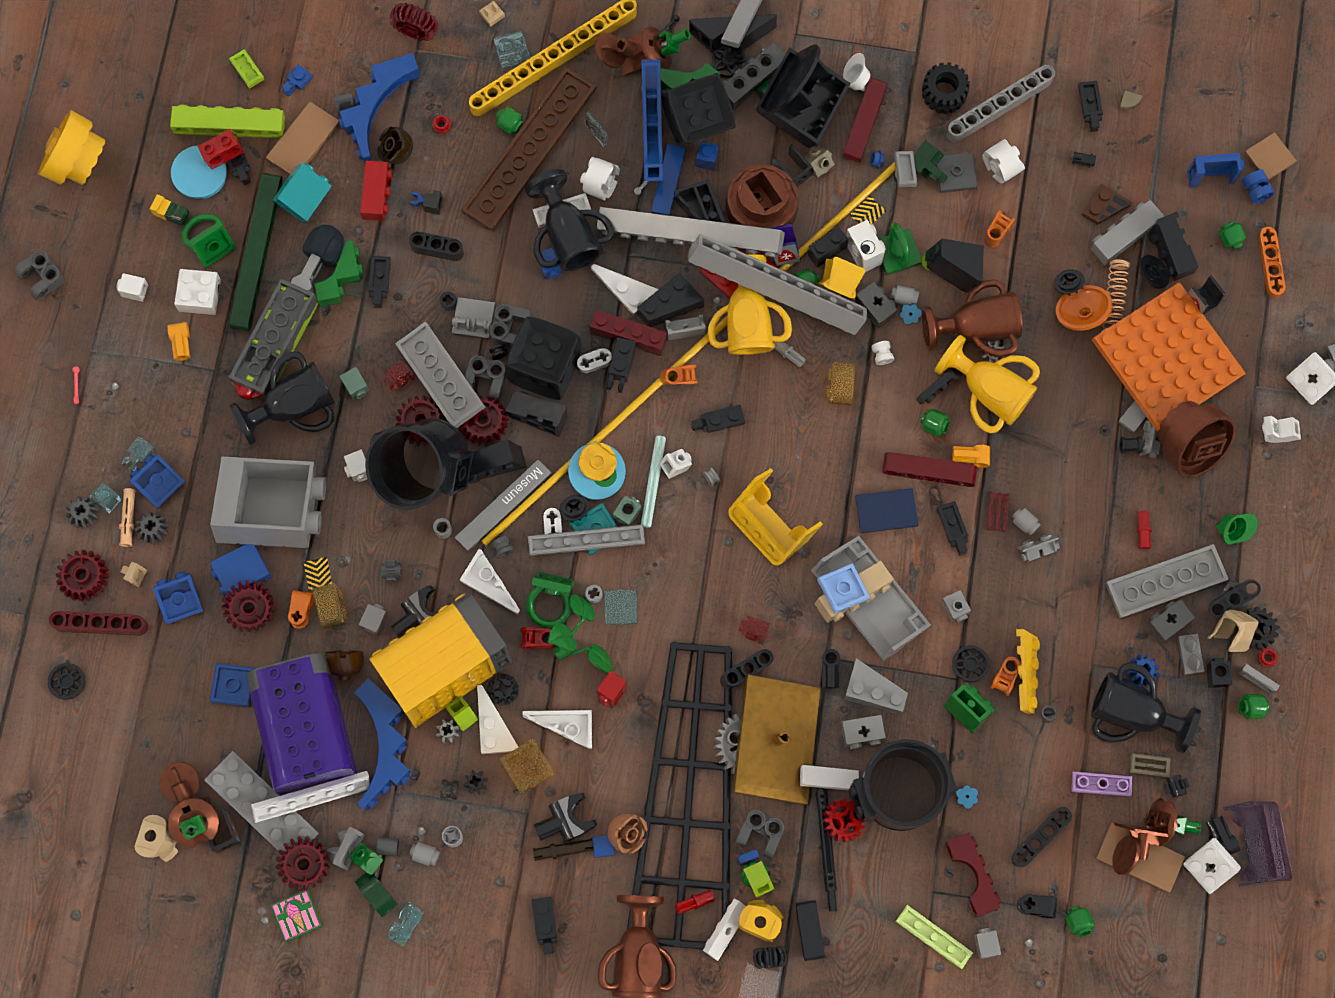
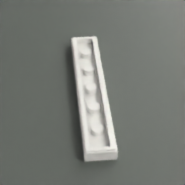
(310, 796)

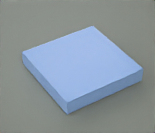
(843, 588)

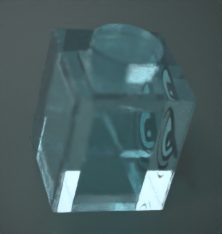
(105, 497)

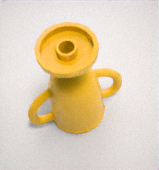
(749, 322)
(992, 384)

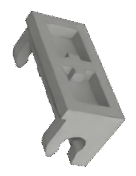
(685, 328)

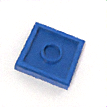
(231, 685)

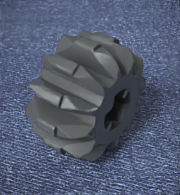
(83, 518)
(146, 524)

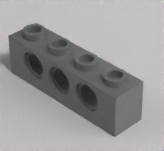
(770, 55)

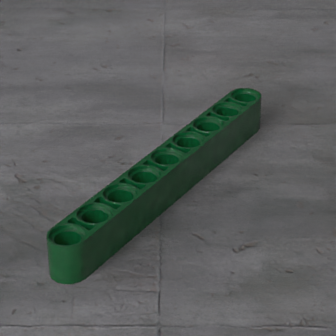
(255, 253)

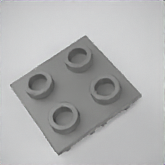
(473, 317)

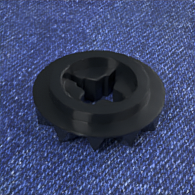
(1072, 276)
(574, 501)
(497, 696)

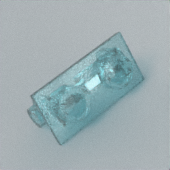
(401, 932)

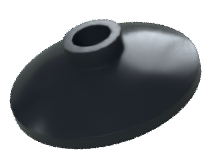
(1154, 271)

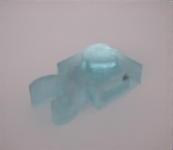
(138, 452)

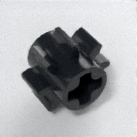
(471, 779)
(1176, 786)

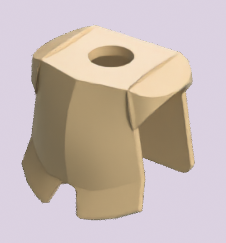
(1225, 627)
(162, 845)

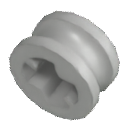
(711, 476)
(591, 588)

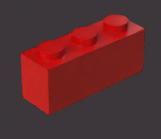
(375, 191)

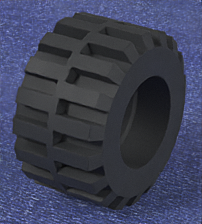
(947, 74)

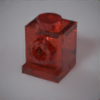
(398, 375)
(754, 629)

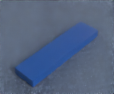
(671, 171)

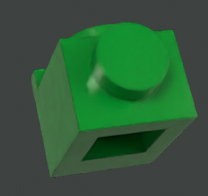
(365, 858)

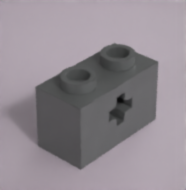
(877, 314)
(1162, 629)

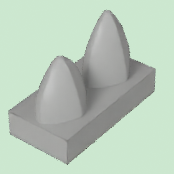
(1190, 654)
(349, 840)

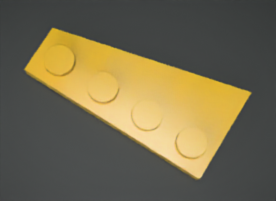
(1027, 670)

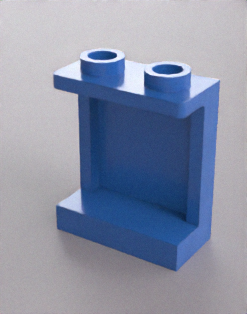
(1215, 165)
(238, 566)

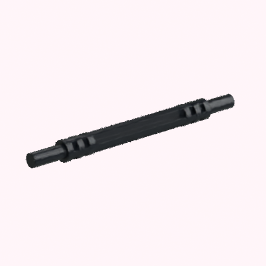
(827, 850)

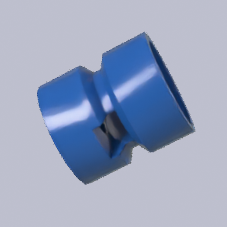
(1257, 185)

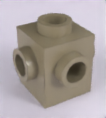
(820, 160)

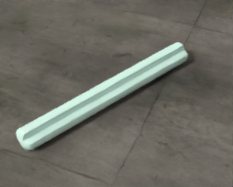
(653, 481)

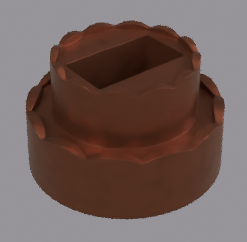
(777, 197)
(1195, 437)

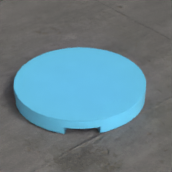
(194, 177)

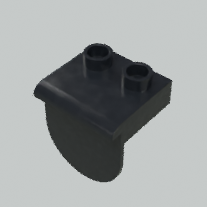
(803, 96)

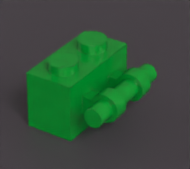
(969, 707)

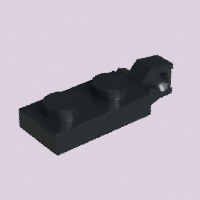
(1091, 104)
(240, 167)
(379, 279)
(942, 383)
(719, 419)
(953, 526)
(544, 923)

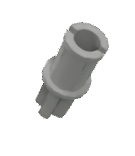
(788, 352)

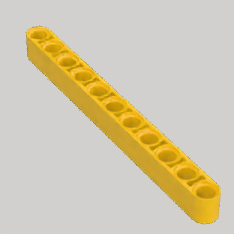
(549, 64)

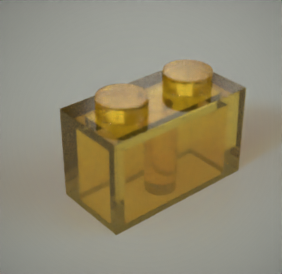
(841, 383)
(329, 605)

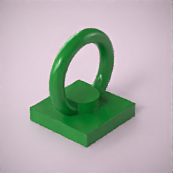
(209, 244)
(900, 250)
(552, 585)

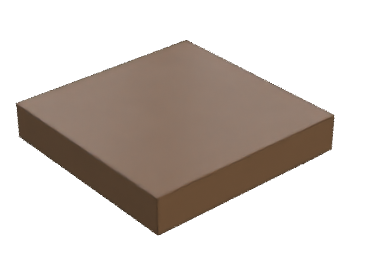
(1270, 156)

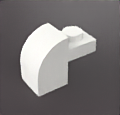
(1281, 430)

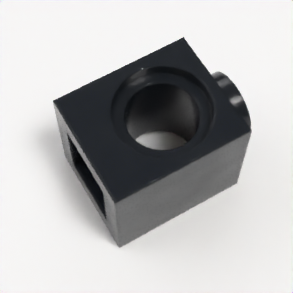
(1215, 681)

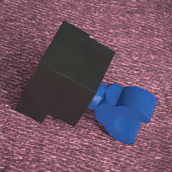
(431, 202)

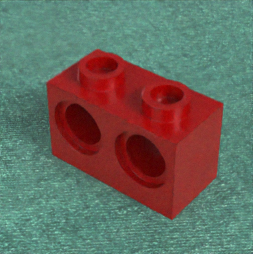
(220, 149)
(611, 690)

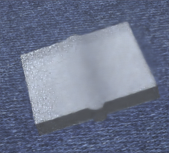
(759, 983)

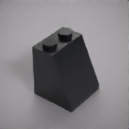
(957, 263)

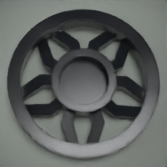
(728, 60)
(970, 663)
(66, 681)

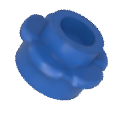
(877, 159)

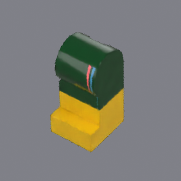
(168, 210)

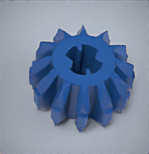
(1146, 663)

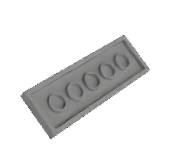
(440, 375)
(1166, 581)
(244, 787)

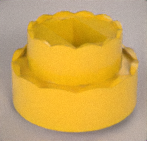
(71, 150)

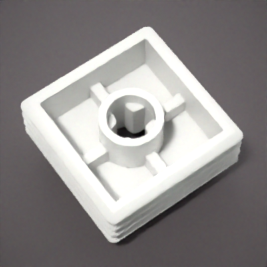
(1300, 378)
(1212, 853)

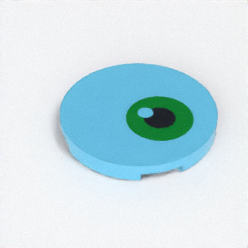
(596, 489)

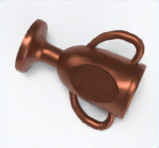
(979, 320)
(638, 955)

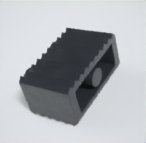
(828, 246)

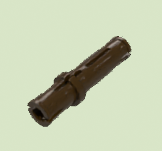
(554, 851)

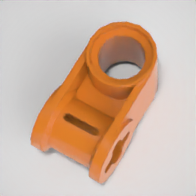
(1000, 226)
(682, 375)
(300, 605)
(1004, 678)

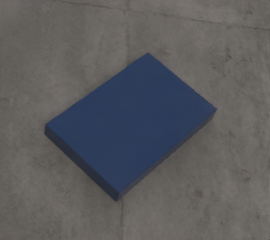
(886, 510)

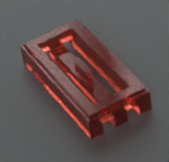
(999, 496)

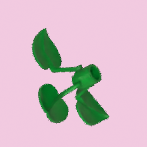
(566, 644)

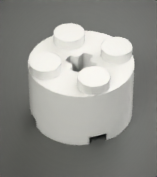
(1003, 161)
(600, 178)

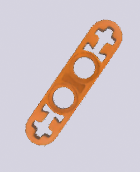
(1271, 262)

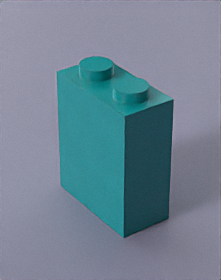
(302, 192)

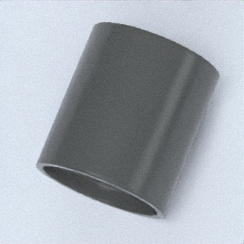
(387, 846)

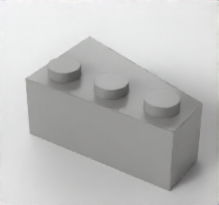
(874, 690)

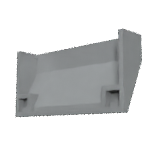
(889, 618)

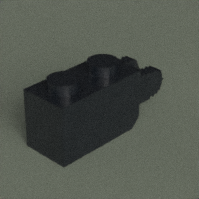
(621, 363)

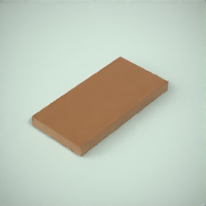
(303, 138)
(1159, 869)

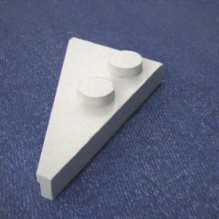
(627, 290)
(484, 580)
(572, 724)
(493, 731)

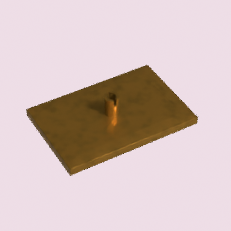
(775, 739)

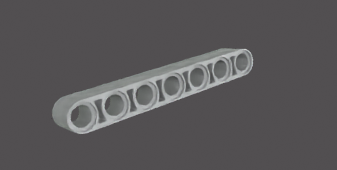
(995, 110)

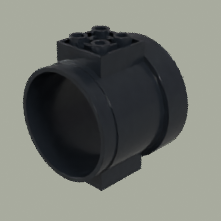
(392, 479)
(922, 753)

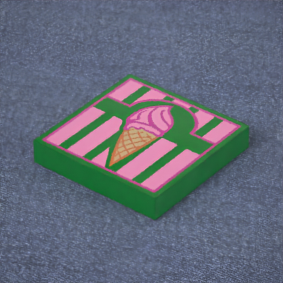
(296, 915)

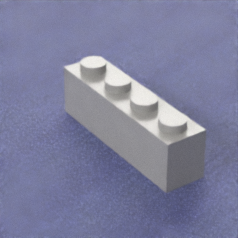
(1126, 233)

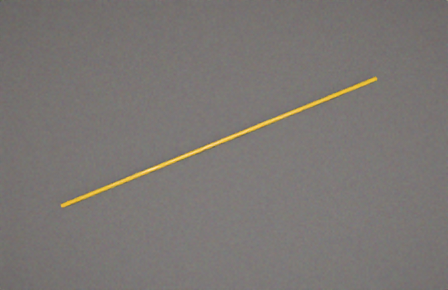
(683, 360)

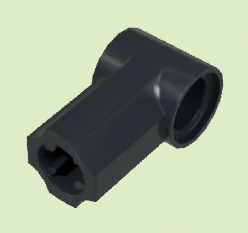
(830, 672)
(1220, 831)

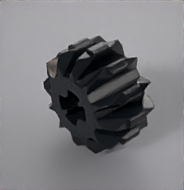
(770, 957)

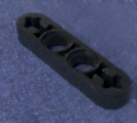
(1041, 836)

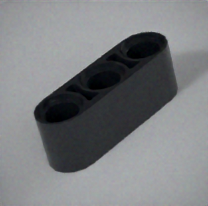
(430, 240)
(1241, 591)
(755, 667)
(810, 930)

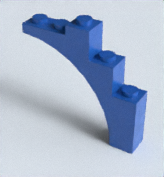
(385, 79)
(652, 120)
(389, 768)

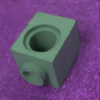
(354, 384)
(627, 519)

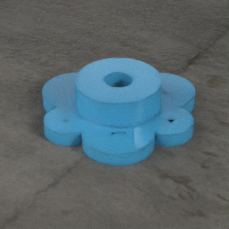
(909, 318)
(971, 793)

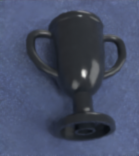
(566, 225)
(289, 399)
(1138, 709)

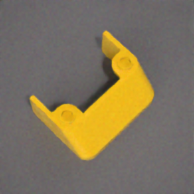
(764, 526)

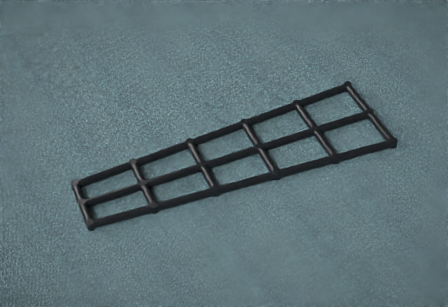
(690, 764)

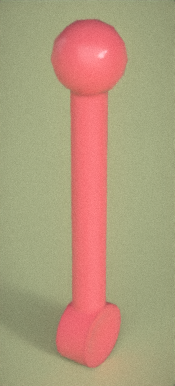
(75, 370)

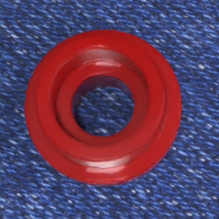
(441, 119)
(1273, 657)

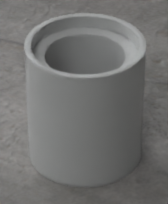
(442, 535)

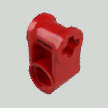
(535, 638)

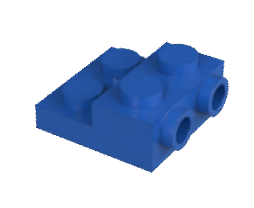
(156, 480)
(177, 597)

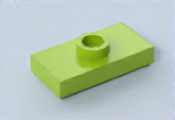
(246, 68)

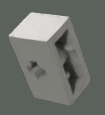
(872, 725)

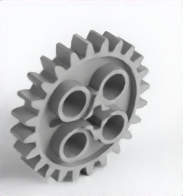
(725, 744)

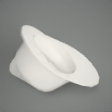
(856, 72)

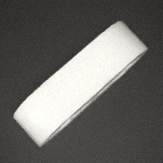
(593, 356)
(547, 522)

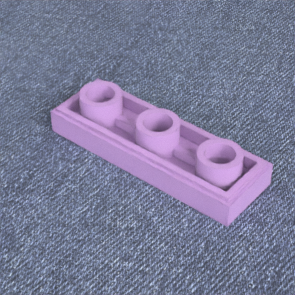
(1089, 783)

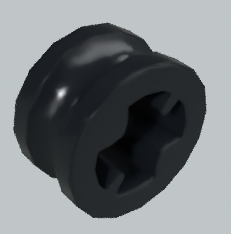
(453, 298)
(498, 351)

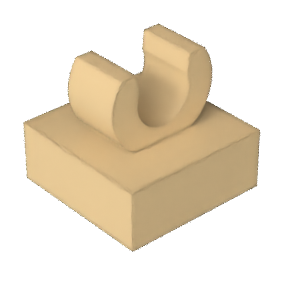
(492, 13)
(133, 574)

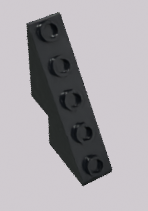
(711, 30)

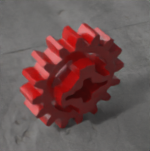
(836, 818)

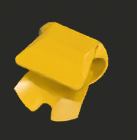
(841, 277)
(770, 913)

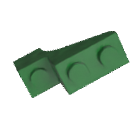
(672, 79)
(346, 272)

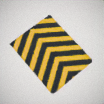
(868, 210)
(317, 573)

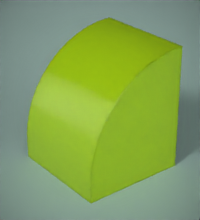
(461, 713)
(758, 879)

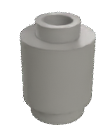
(904, 295)
(1026, 521)
(424, 854)

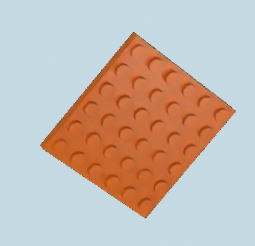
(1168, 355)

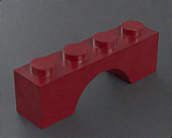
(612, 326)
(964, 850)

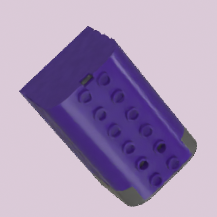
(300, 723)

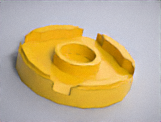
(597, 461)

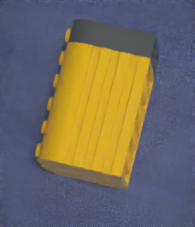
(441, 659)

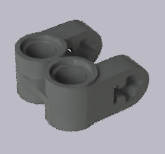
(31, 265)
(499, 324)
(486, 372)
(766, 820)

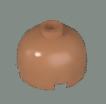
(626, 832)

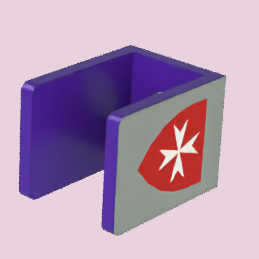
(789, 249)

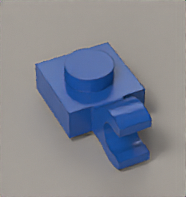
(296, 78)

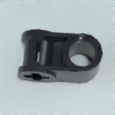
(1041, 906)

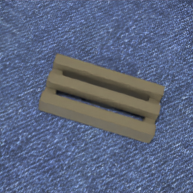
(1132, 764)

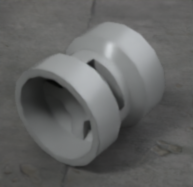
(452, 833)

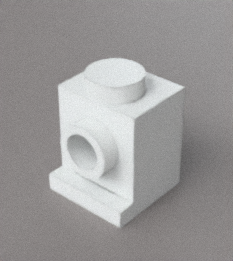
(679, 461)

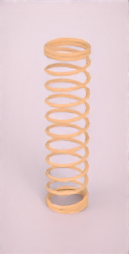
(1118, 267)

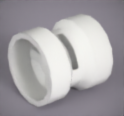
(882, 352)

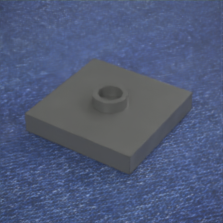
(959, 171)

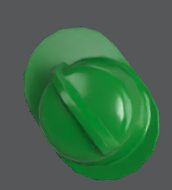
(1237, 527)

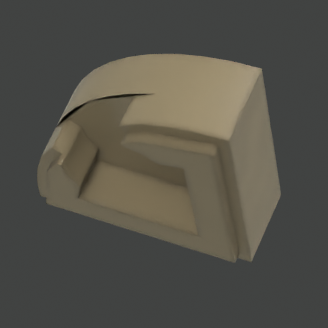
(1129, 100)

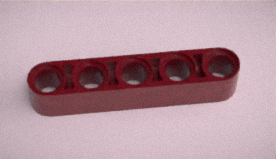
(865, 120)
(929, 469)
(89, 620)

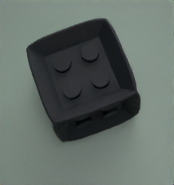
(698, 109)
(543, 358)

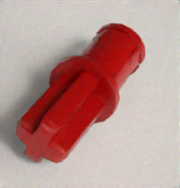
(1144, 529)
(695, 902)

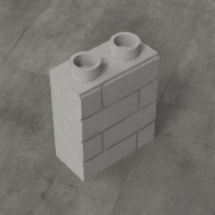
(267, 502)

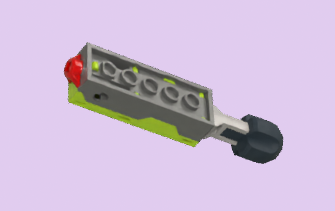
(285, 317)

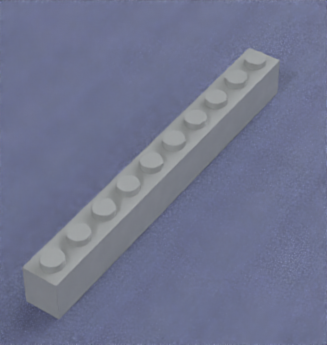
(686, 230)
(777, 284)

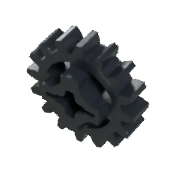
(1261, 635)

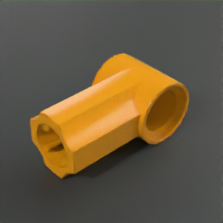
(179, 336)
(977, 455)

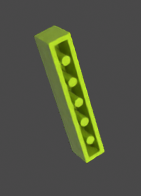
(214, 121)

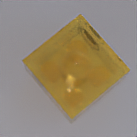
(527, 766)

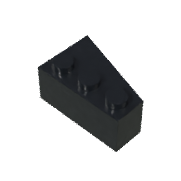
(699, 202)
(1172, 247)
(669, 301)
(537, 412)
(496, 460)

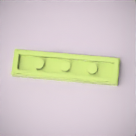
(934, 937)

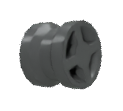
(502, 546)

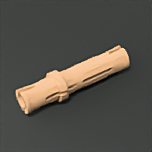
(127, 517)

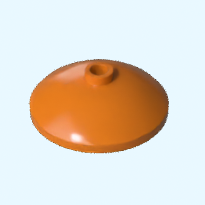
(1084, 309)

